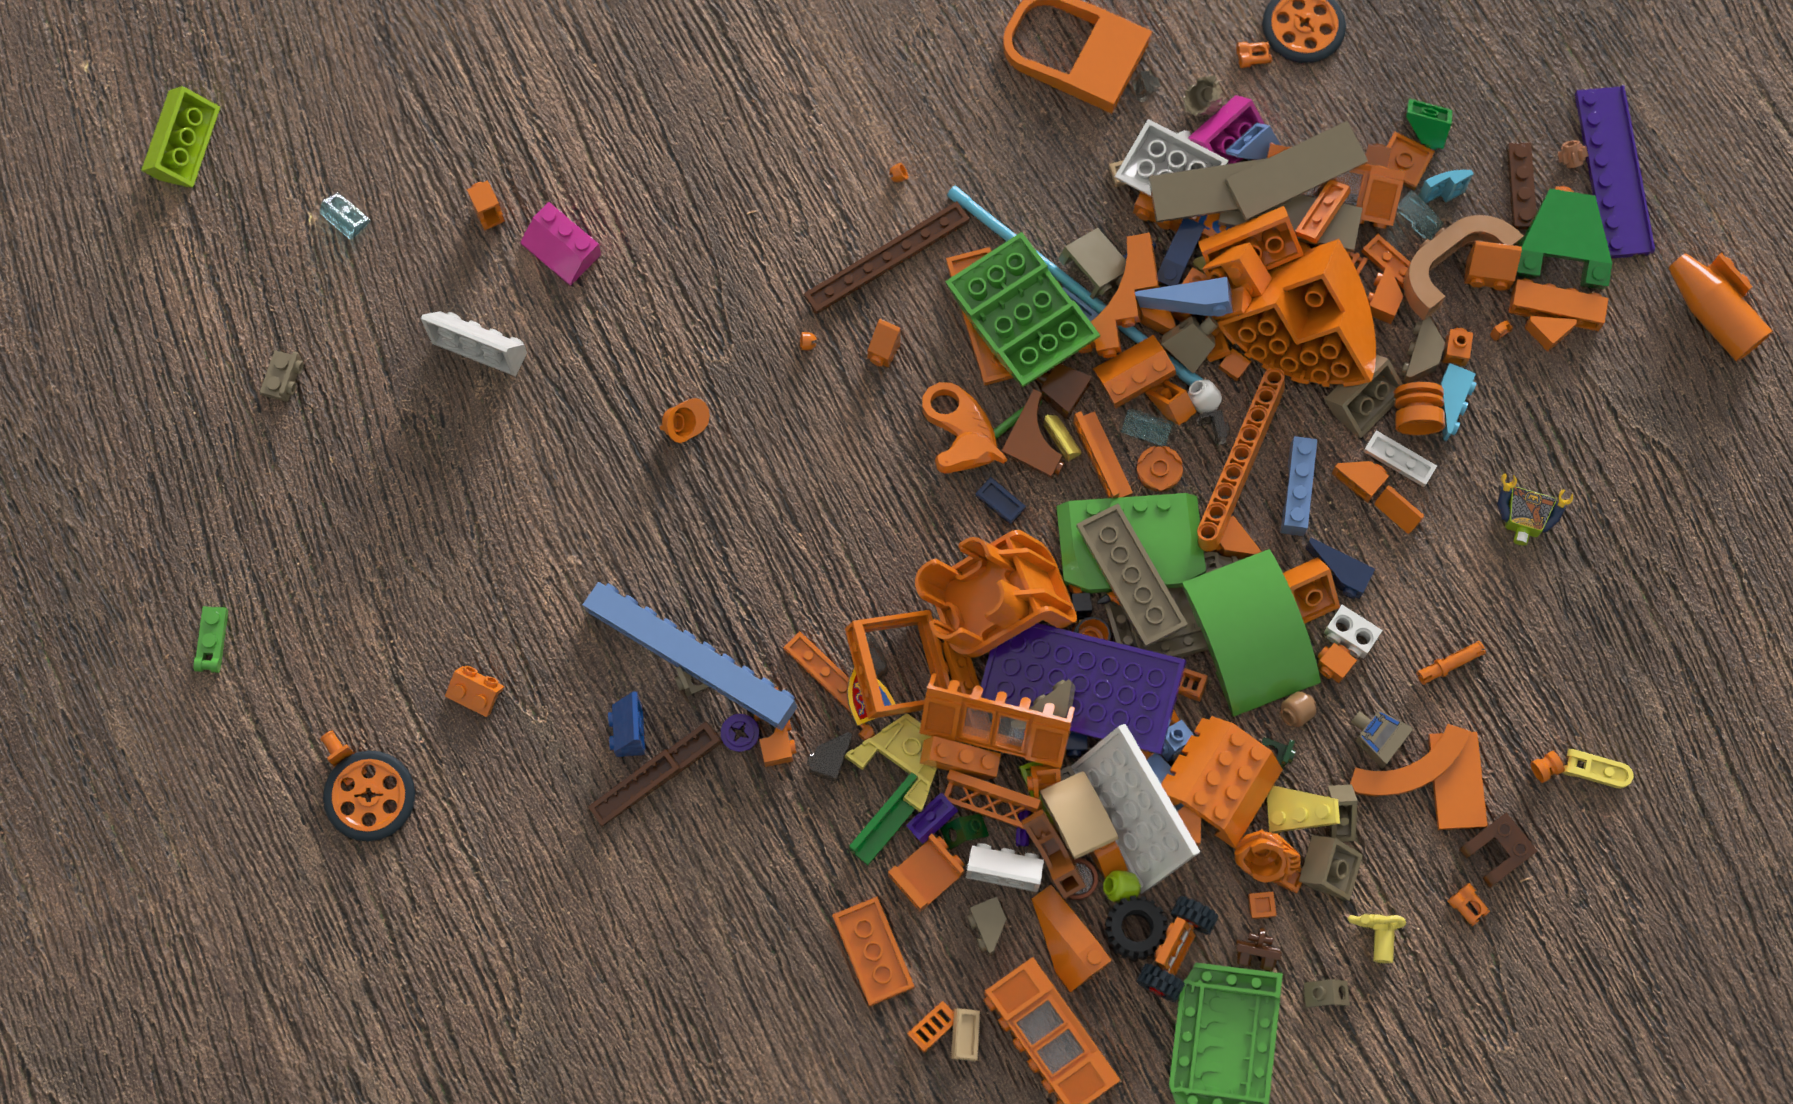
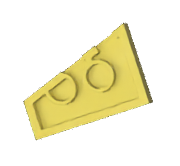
(1299, 810)

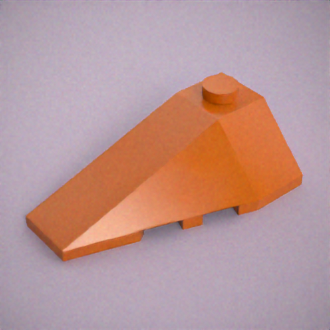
(1071, 945)

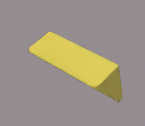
(1061, 437)

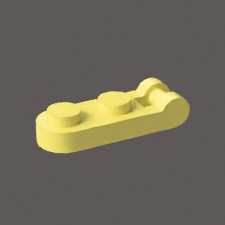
(1598, 769)

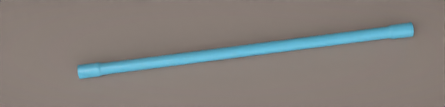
(967, 203)

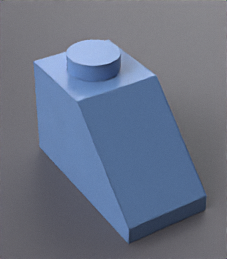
(1253, 143)

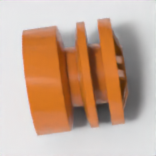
(1419, 408)

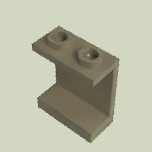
(1098, 261)

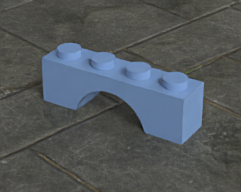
(1299, 488)

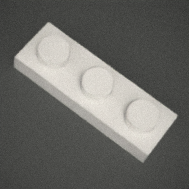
(1400, 458)

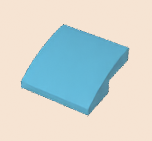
(1446, 185)

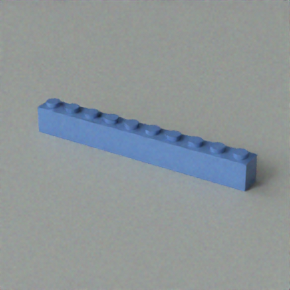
(693, 657)

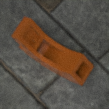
(1054, 852)

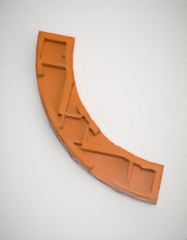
(1416, 774)

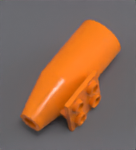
(1717, 301)

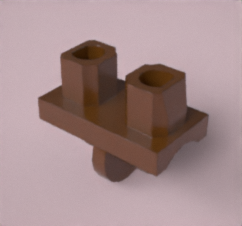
(1268, 954)

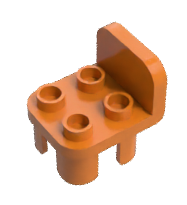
(994, 592)

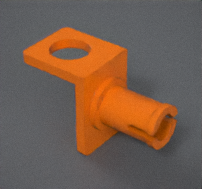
(338, 752)

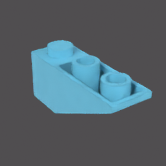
(1456, 384)

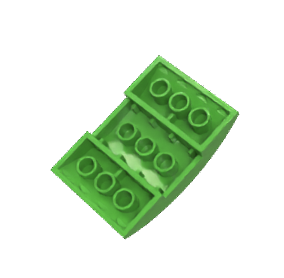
(1021, 310)
(1253, 632)

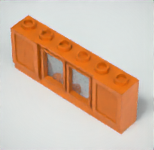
(1371, 187)
(995, 724)
(1050, 1035)

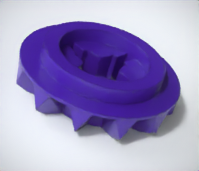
(737, 722)

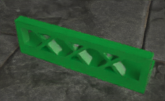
(884, 824)

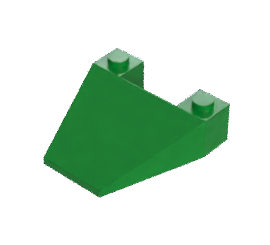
(1567, 229)

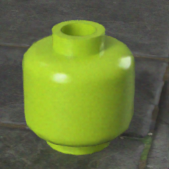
(1121, 885)

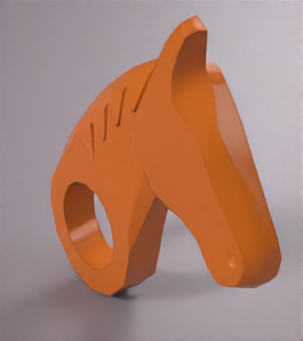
(971, 426)

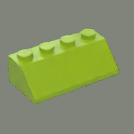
(180, 137)

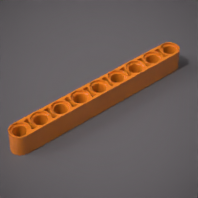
(1241, 468)

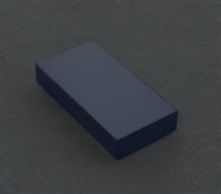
(1000, 501)

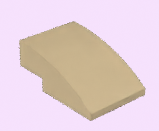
(1078, 815)

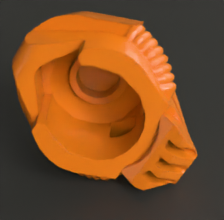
(1266, 856)

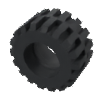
(1150, 913)

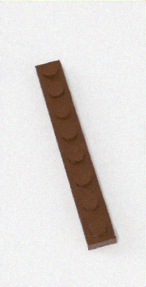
(886, 257)

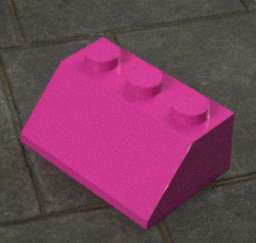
(1227, 127)
(560, 244)

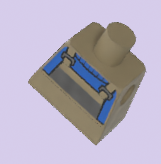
(1380, 735)

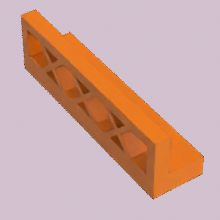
(1102, 455)
(993, 791)

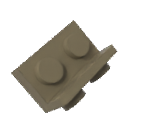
(281, 375)

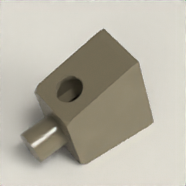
(1191, 341)

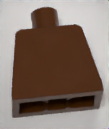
(1064, 388)

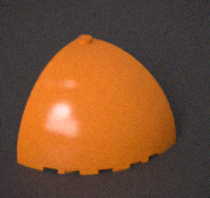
(1310, 321)

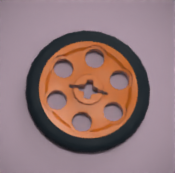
(1297, 51)
(386, 824)

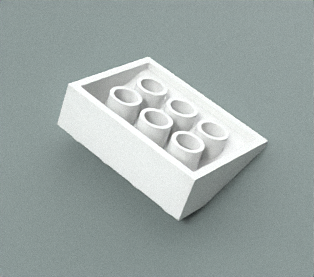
(1162, 152)
(475, 342)

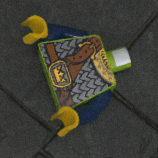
(1528, 511)

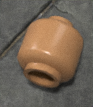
(1298, 709)

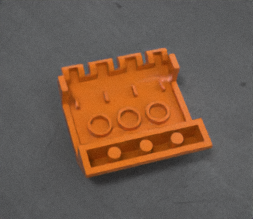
(1223, 777)

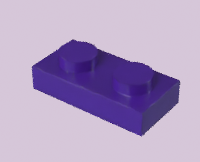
(932, 818)

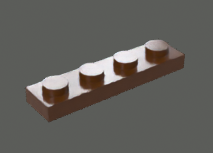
(1521, 184)

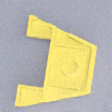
(903, 746)

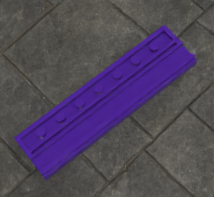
(1615, 170)

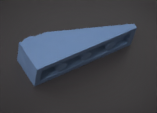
(1199, 298)

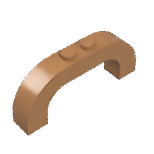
(1418, 288)

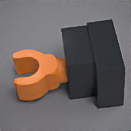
(1081, 602)

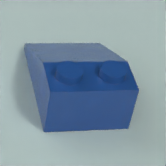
(627, 726)

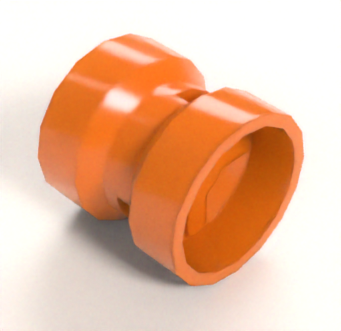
(1546, 767)

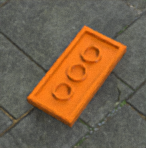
(1460, 789)
(873, 951)

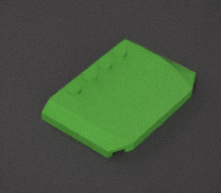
(1162, 523)
(1225, 1036)

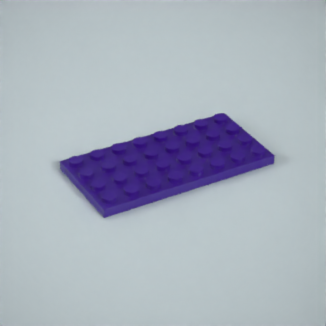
(1111, 680)

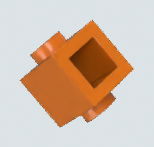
(1457, 347)
(1335, 662)

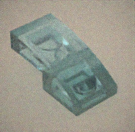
(1420, 215)

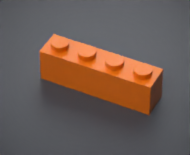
(1553, 302)

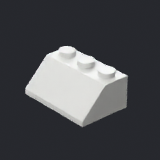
(1005, 867)

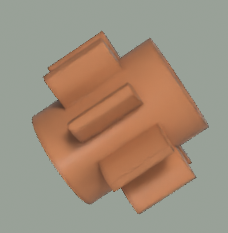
(1572, 154)

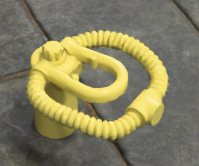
(1384, 933)

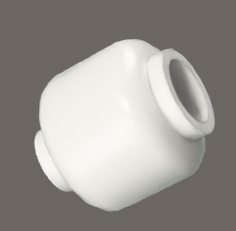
(1204, 396)

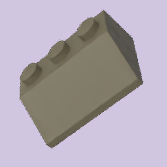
(1365, 404)

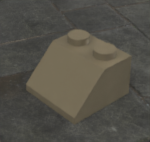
(1330, 867)

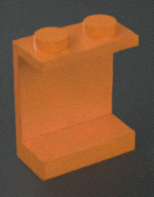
(927, 872)

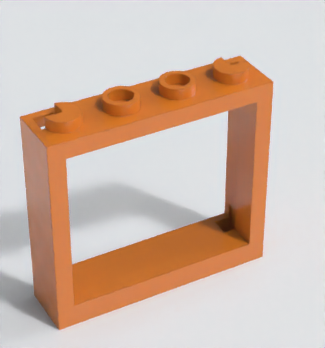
(865, 669)

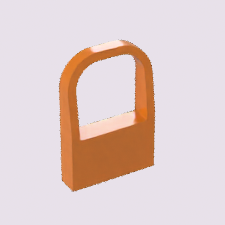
(1104, 61)

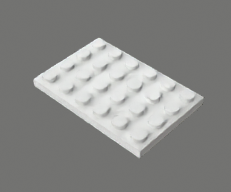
(1144, 818)

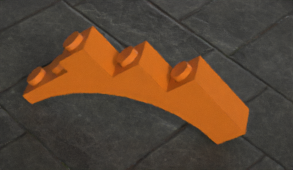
(1123, 308)

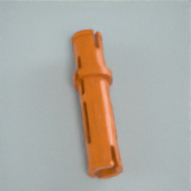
(1443, 666)

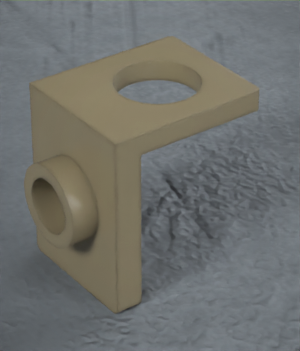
(684, 682)
(1326, 993)

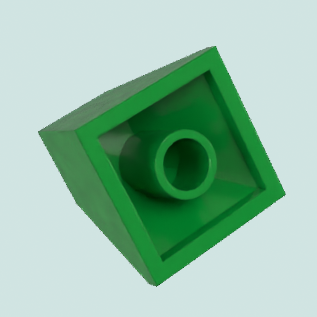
(1429, 123)

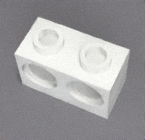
(1355, 626)

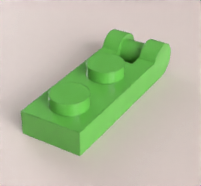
(211, 639)

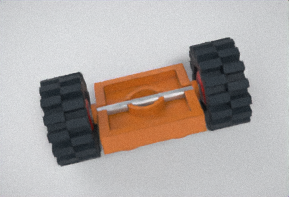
(1169, 956)

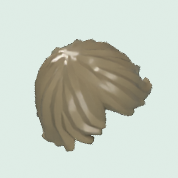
(1204, 97)

